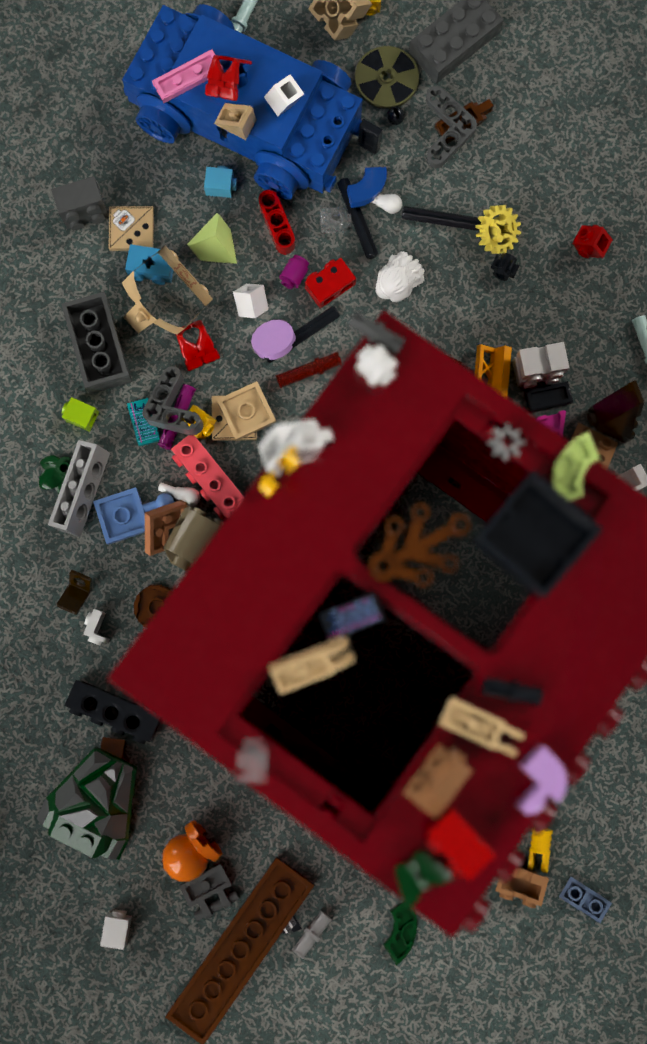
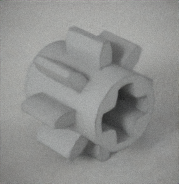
(512, 437)

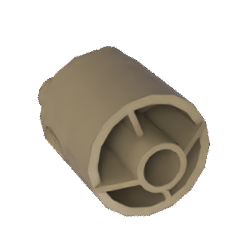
(190, 537)

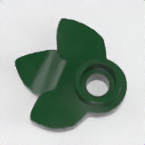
(54, 473)

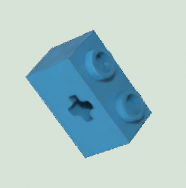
(158, 273)

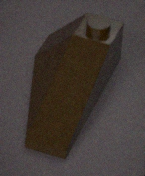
(618, 413)

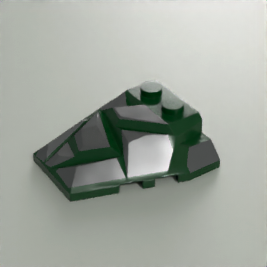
(93, 806)

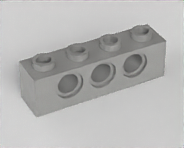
(79, 488)

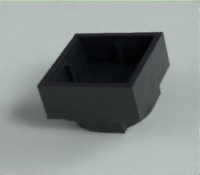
(536, 535)

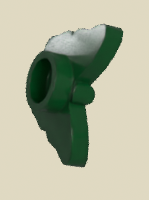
(430, 872)

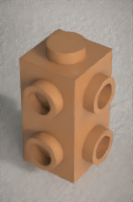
(438, 780)

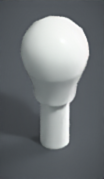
(389, 202)
(186, 494)

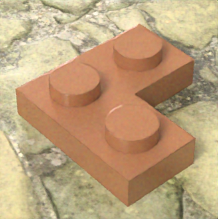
(158, 524)

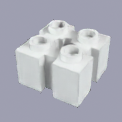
(540, 365)

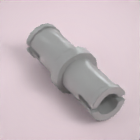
(311, 934)

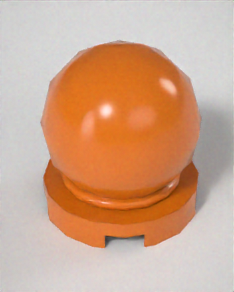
(188, 854)

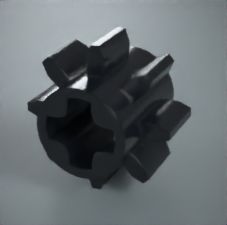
(505, 266)

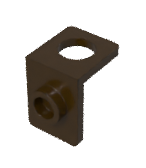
(75, 593)

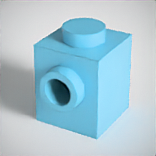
(220, 182)

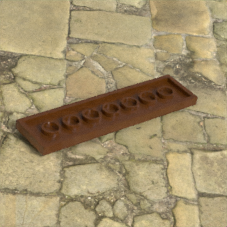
(239, 951)

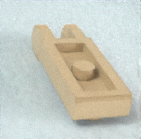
(311, 664)
(477, 725)

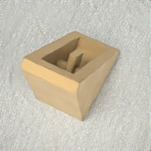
(236, 119)

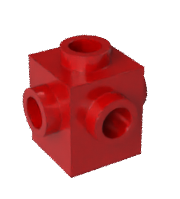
(592, 241)

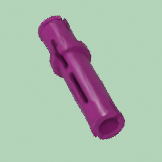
(182, 402)

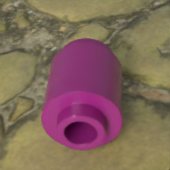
(294, 272)

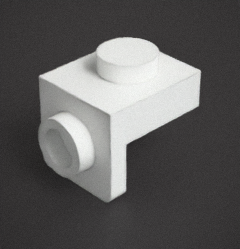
(93, 622)

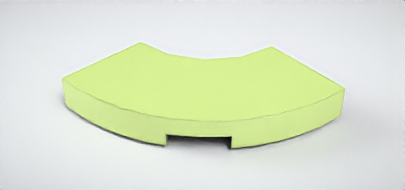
(571, 466)

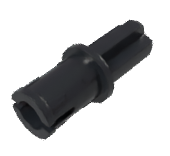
(512, 691)

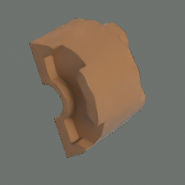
(526, 886)

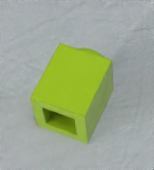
(79, 414)

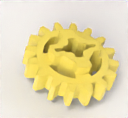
(498, 229)

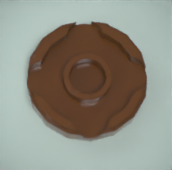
(147, 601)

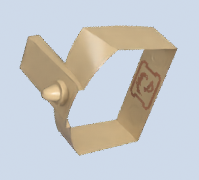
(139, 316)

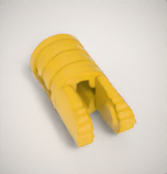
(541, 845)

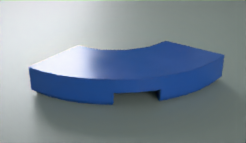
(368, 188)

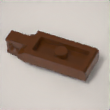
(477, 111)

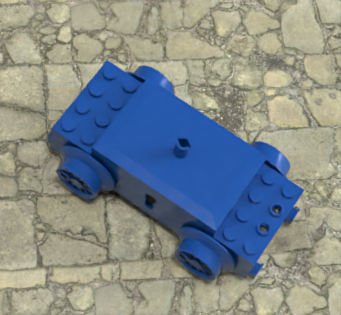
(289, 149)

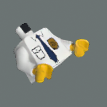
(290, 446)

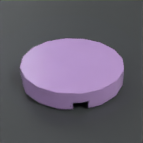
(273, 339)

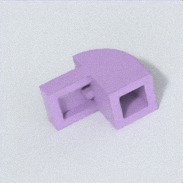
(548, 777)

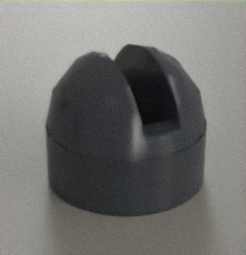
(392, 116)

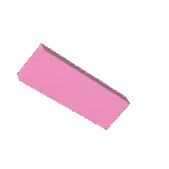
(184, 77)

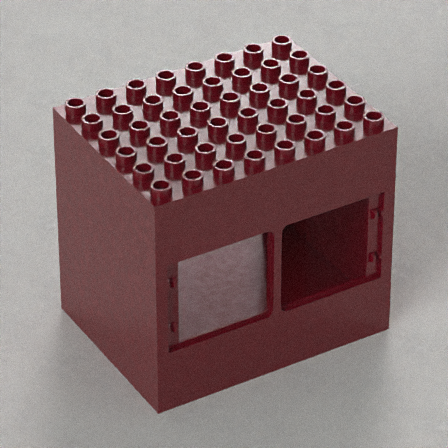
(286, 552)

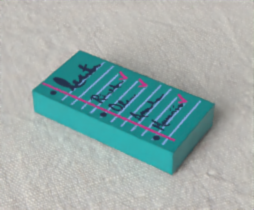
(144, 432)

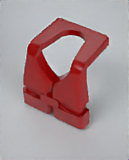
(222, 83)
(199, 352)

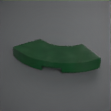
(403, 933)

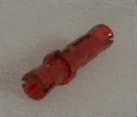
(309, 369)

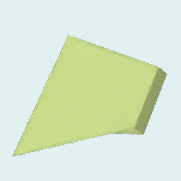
(214, 242)

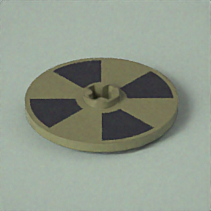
(387, 92)

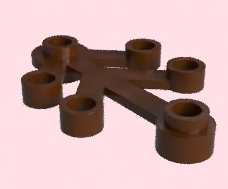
(416, 549)

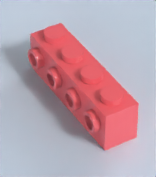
(208, 474)

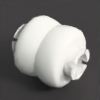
(376, 365)

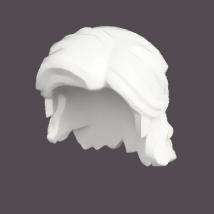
(399, 277)

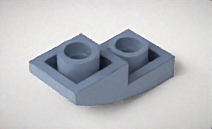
(585, 899)

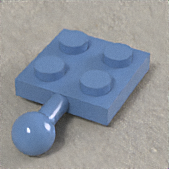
(123, 514)

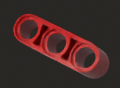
(276, 212)

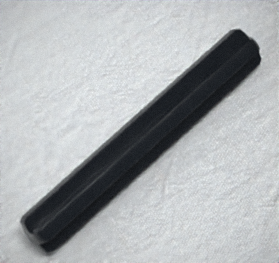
(440, 218)
(358, 222)
(313, 326)

